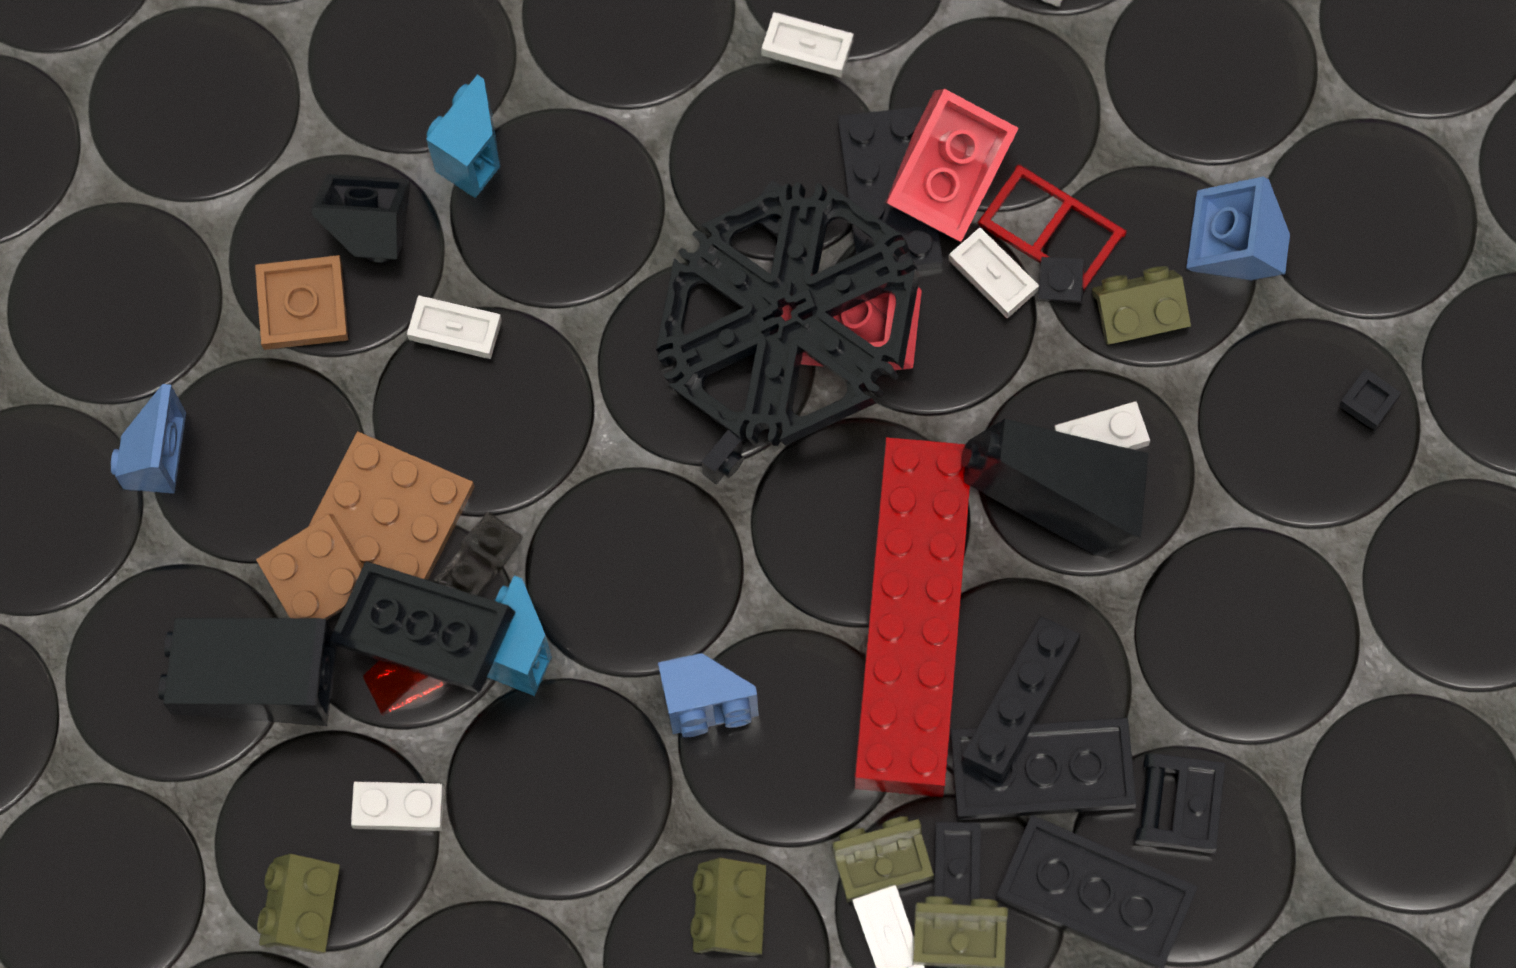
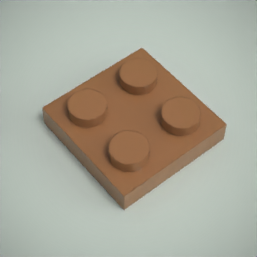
(301, 302)
(313, 570)

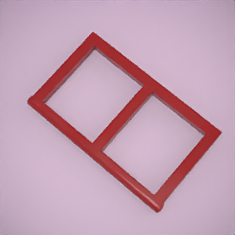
(1068, 202)

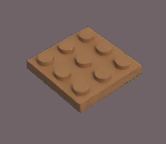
(394, 506)

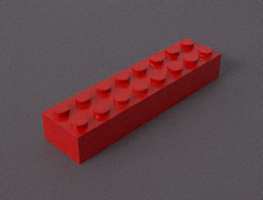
(913, 619)

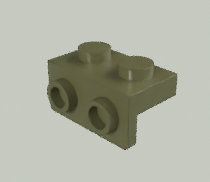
(1142, 305)
(882, 858)
(298, 903)
(729, 907)
(960, 933)

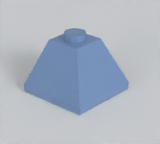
(1239, 231)
(152, 445)

